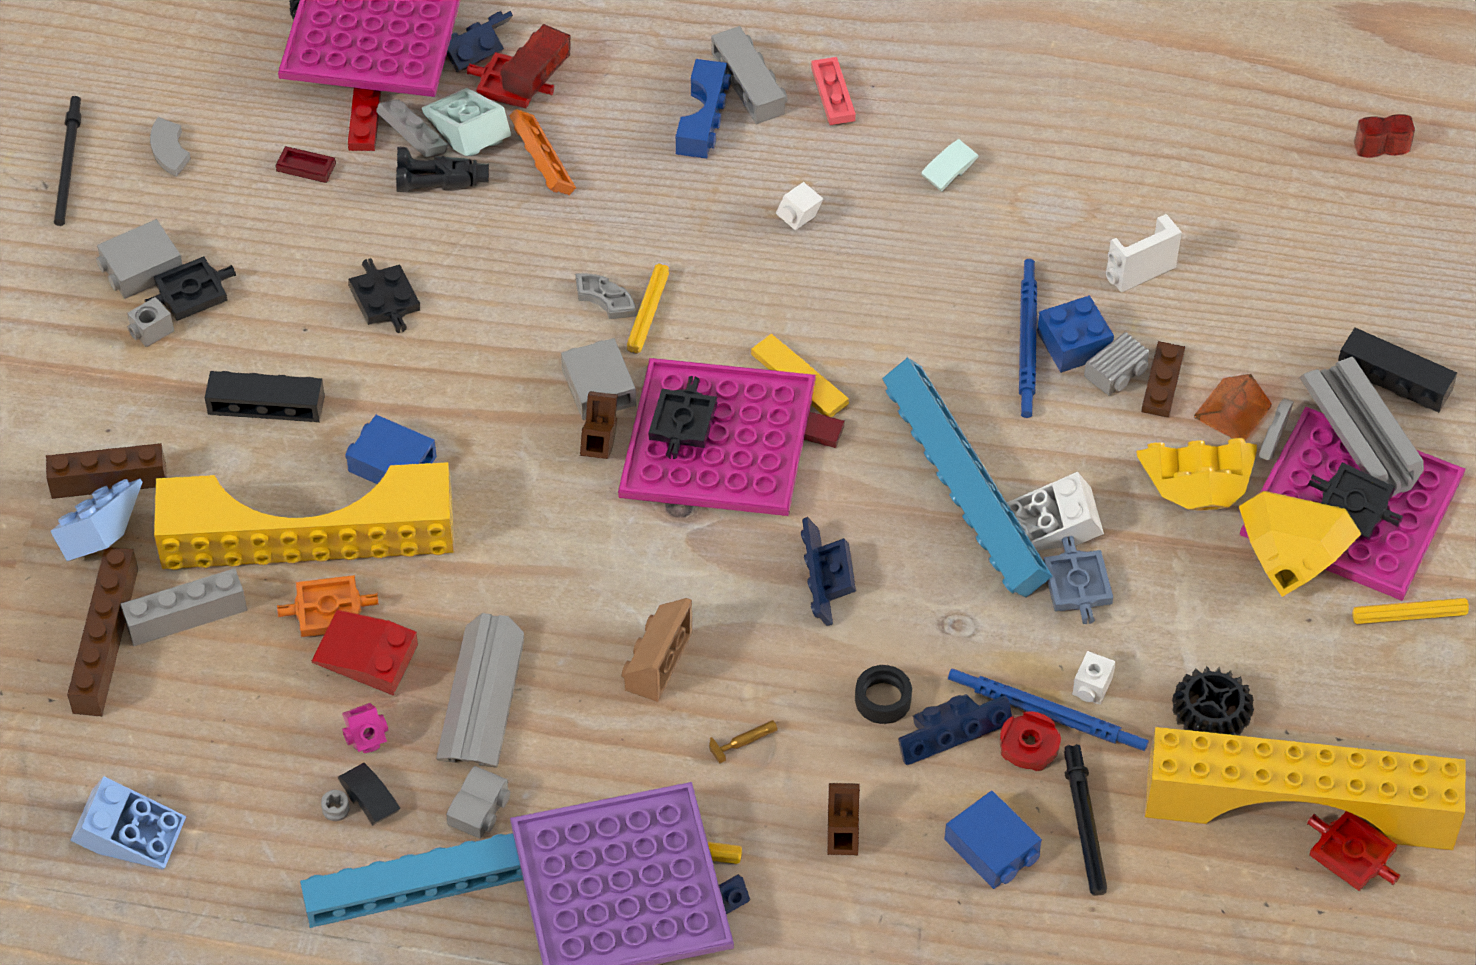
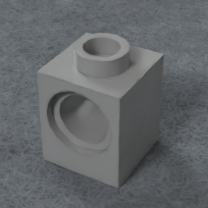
(150, 322)

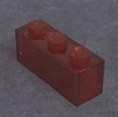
(536, 61)

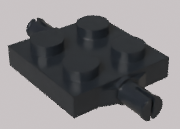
(192, 287)
(384, 295)
(683, 417)
(1361, 495)

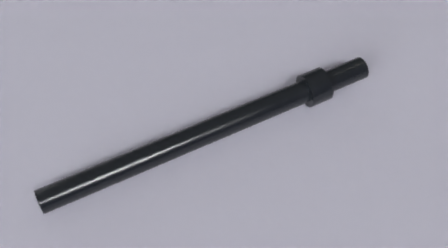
(72, 121)

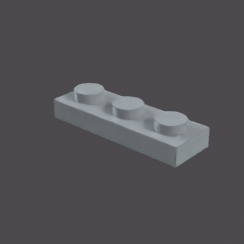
(412, 128)

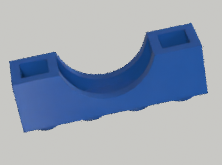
(696, 131)

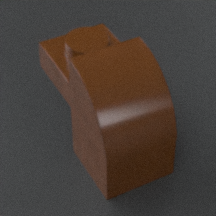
(600, 425)
(843, 819)

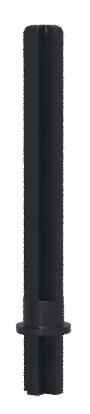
(1077, 777)

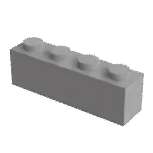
(749, 75)
(184, 607)

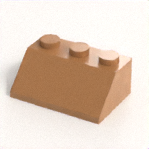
(659, 649)

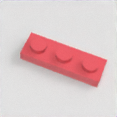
(833, 91)

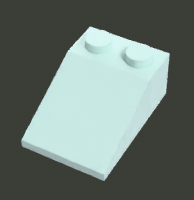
(468, 121)

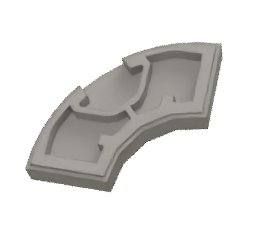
(166, 146)
(609, 296)
(1276, 429)

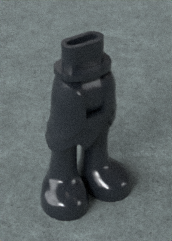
(449, 172)

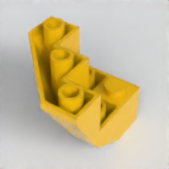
(1200, 474)
(1295, 537)

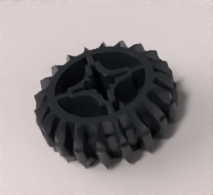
(1216, 694)

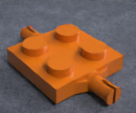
(320, 599)

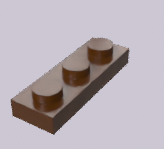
(1163, 379)

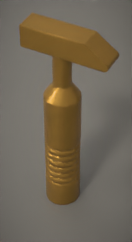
(742, 740)

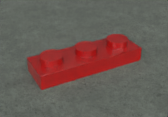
(364, 120)

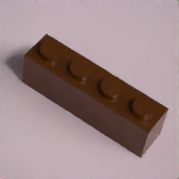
(89, 470)

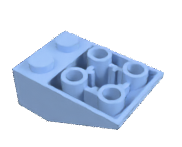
(97, 520)
(127, 825)

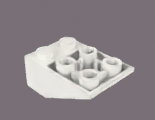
(1058, 512)

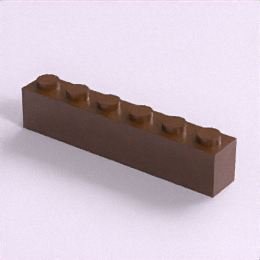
(102, 632)

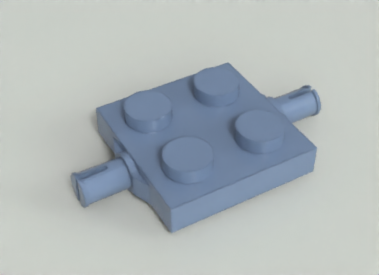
(1078, 580)

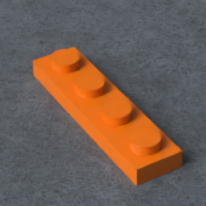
(542, 152)

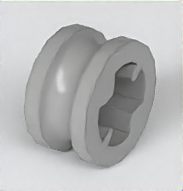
(335, 797)

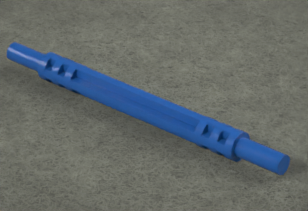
(1028, 329)
(1056, 712)

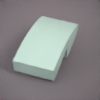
(949, 164)

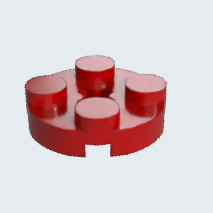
(1030, 756)

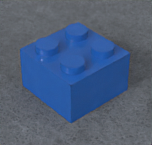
(1073, 332)

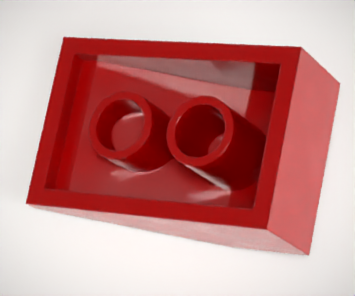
(367, 650)

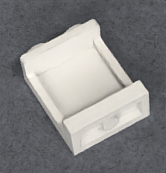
(1146, 258)

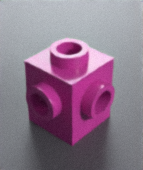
(357, 721)

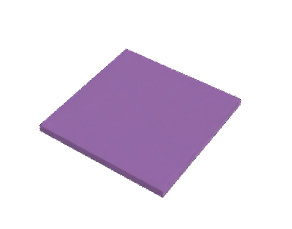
(622, 880)

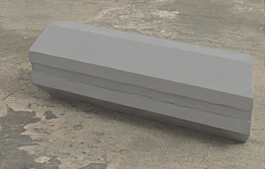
(1365, 424)
(482, 691)

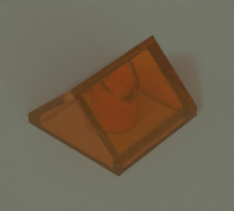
(1235, 406)

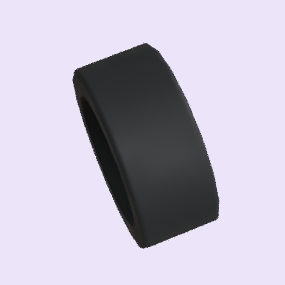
(880, 713)

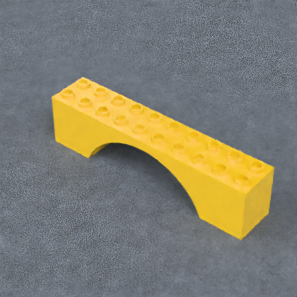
(399, 517)
(1403, 794)

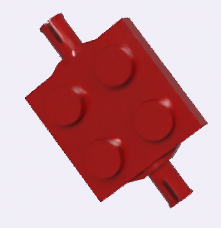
(491, 82)
(1353, 850)

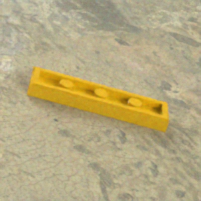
(779, 357)

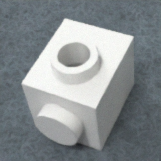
(799, 206)
(1093, 678)

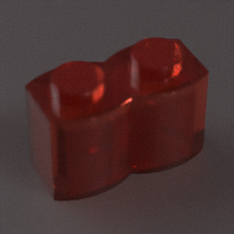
(1384, 135)

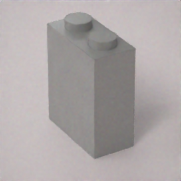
(137, 257)
(598, 369)

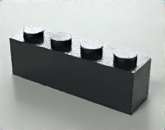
(1400, 370)
(264, 396)

